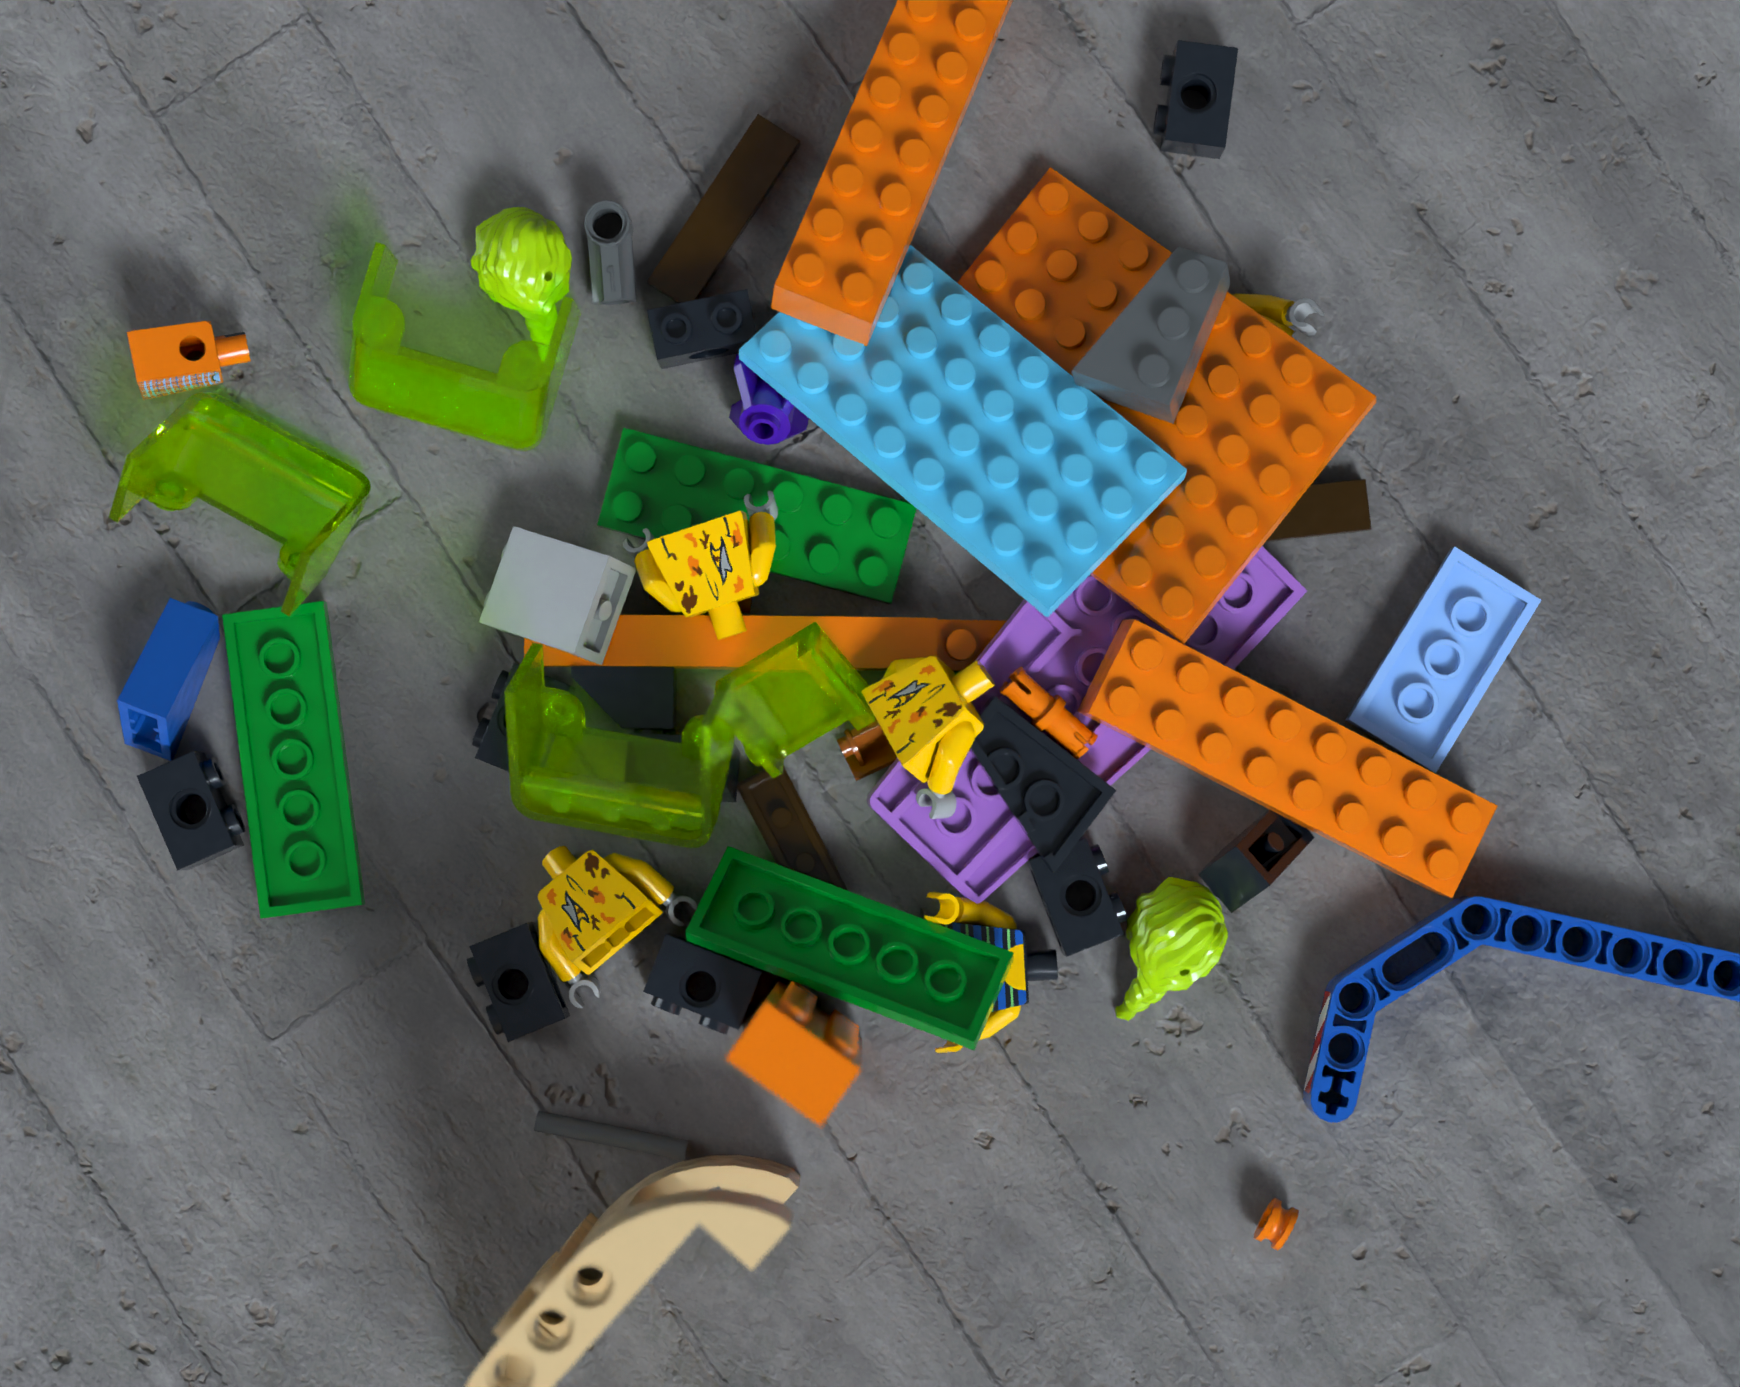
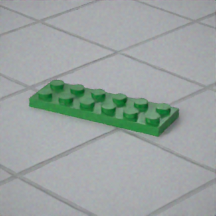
(821, 529)
(293, 760)
(850, 947)

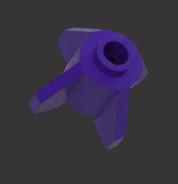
(762, 411)

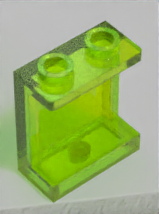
(795, 697)

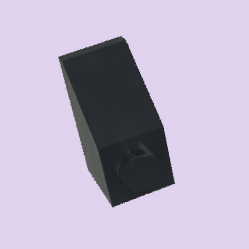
(633, 696)
(1255, 859)

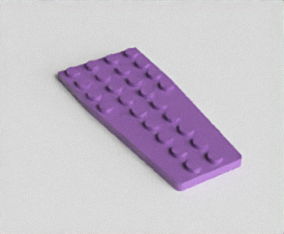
(1062, 653)

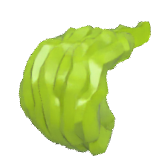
(524, 266)
(1173, 941)

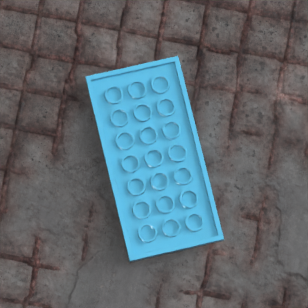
(974, 431)

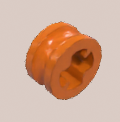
(1276, 1224)

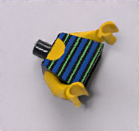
(999, 929)

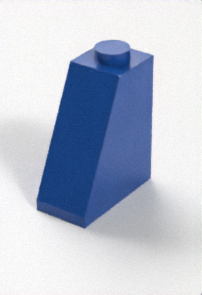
(168, 678)

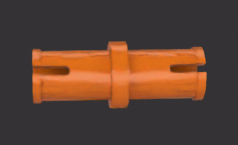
(1048, 713)

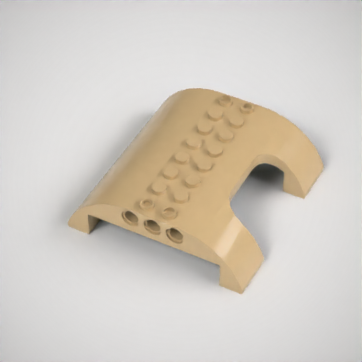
(629, 1247)

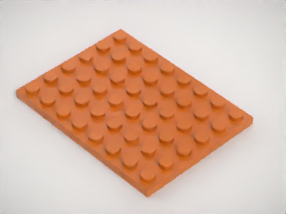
(1250, 427)

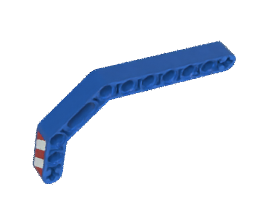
(1496, 932)

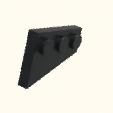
(1038, 781)

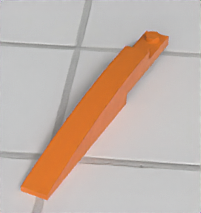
(864, 641)

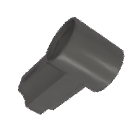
(611, 259)

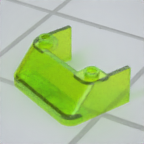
(484, 405)
(253, 474)
(610, 777)

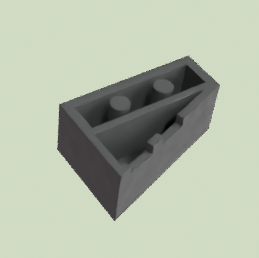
(1158, 338)

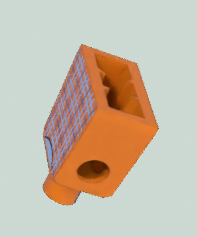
(161, 355)

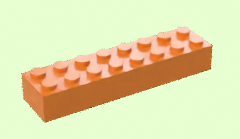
(886, 163)
(1287, 758)
(800, 1051)

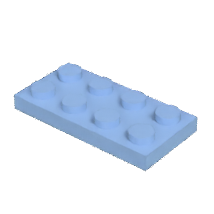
(1443, 660)

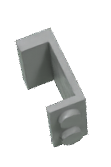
(557, 594)

